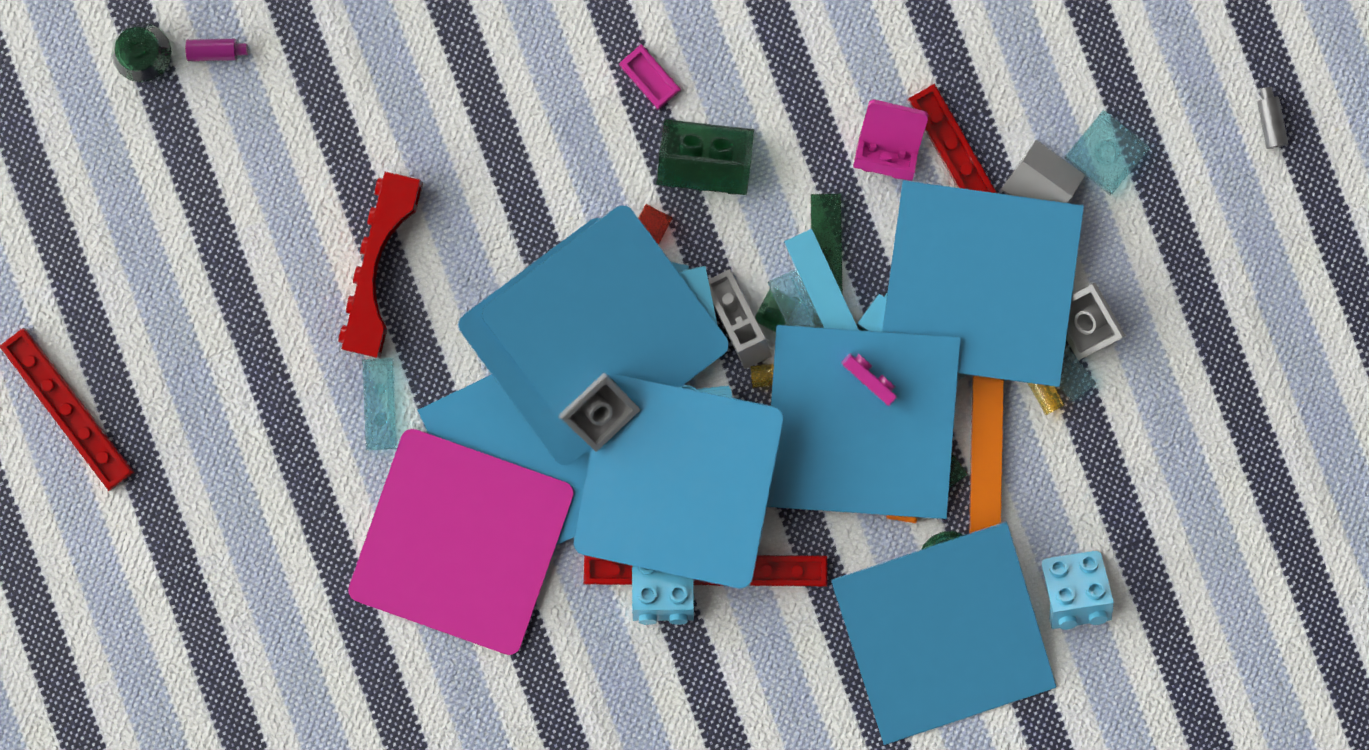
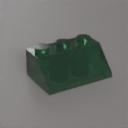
(705, 157)

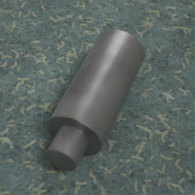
(1271, 119)

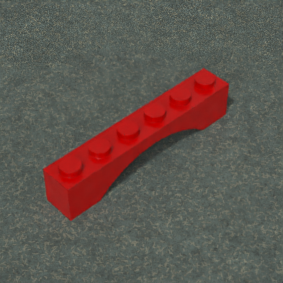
(396, 203)

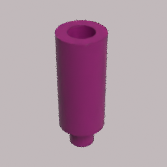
(214, 49)

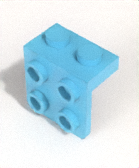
(1077, 590)
(661, 597)

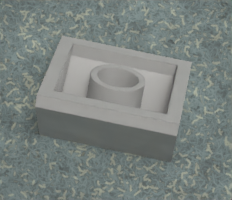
(1043, 176)
(1091, 322)
(599, 412)

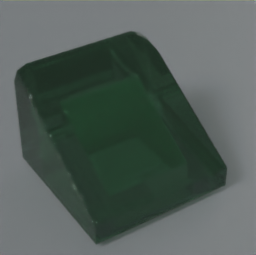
(769, 313)

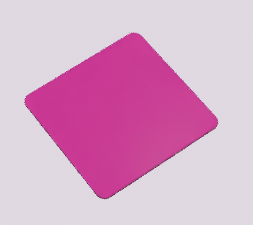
(460, 541)

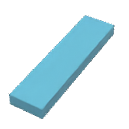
(819, 281)

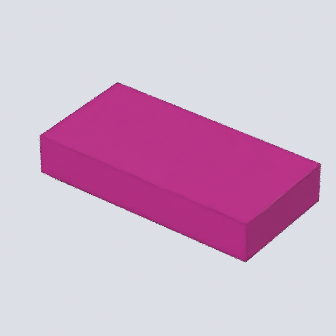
(649, 77)

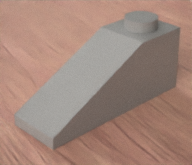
(738, 320)

